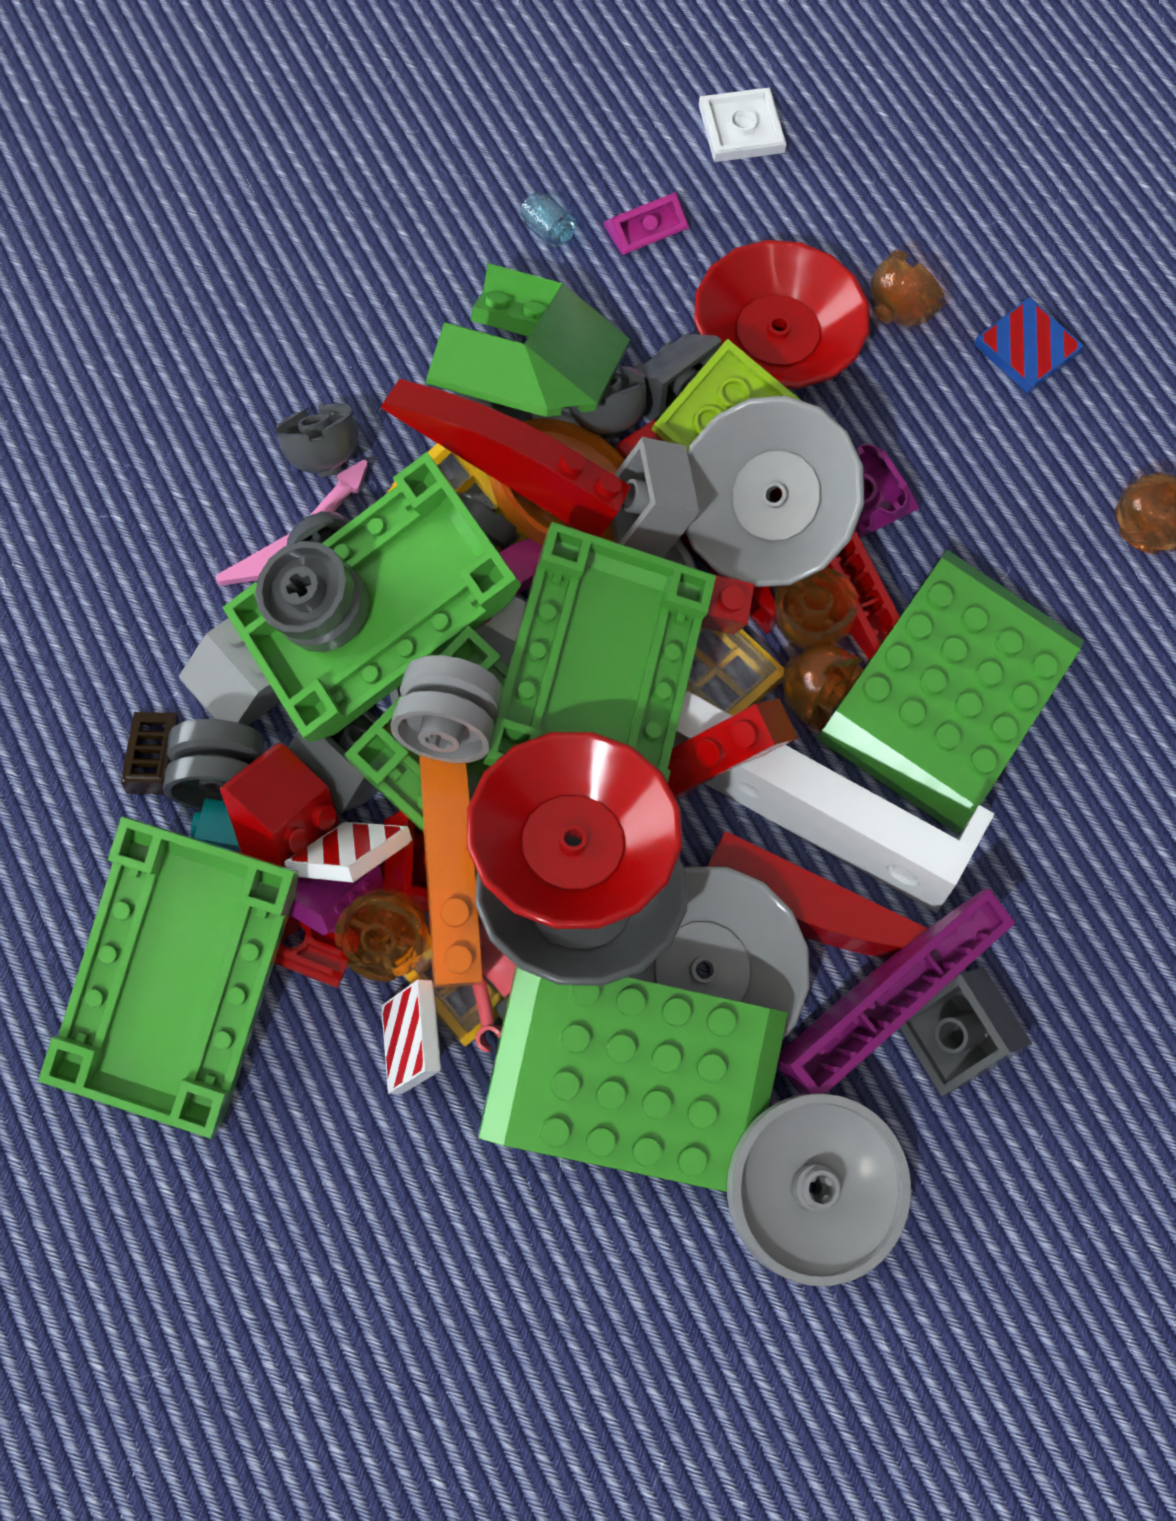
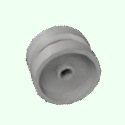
(447, 709)

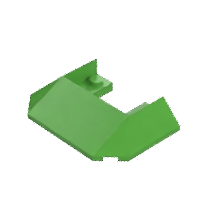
(562, 363)

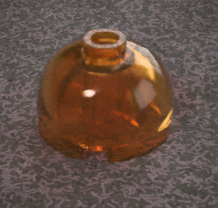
(905, 292)
(1149, 512)
(816, 609)
(819, 682)
(382, 934)

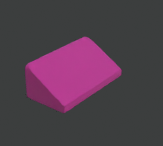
(647, 223)

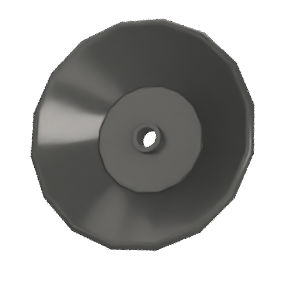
(586, 955)

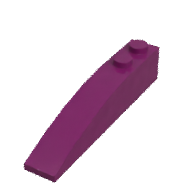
(891, 995)

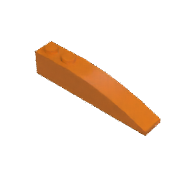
(449, 875)

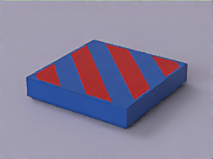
(1028, 345)

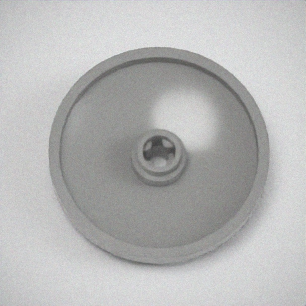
(857, 1198)

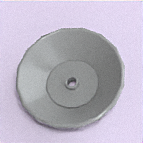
(765, 448)
(743, 938)

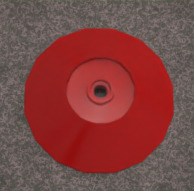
(788, 290)
(581, 790)

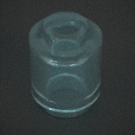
(547, 219)

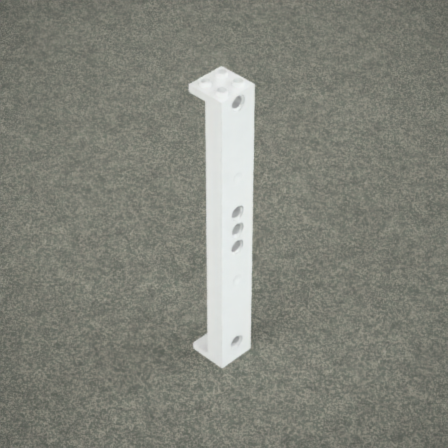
(818, 802)

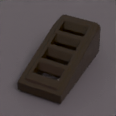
(140, 782)

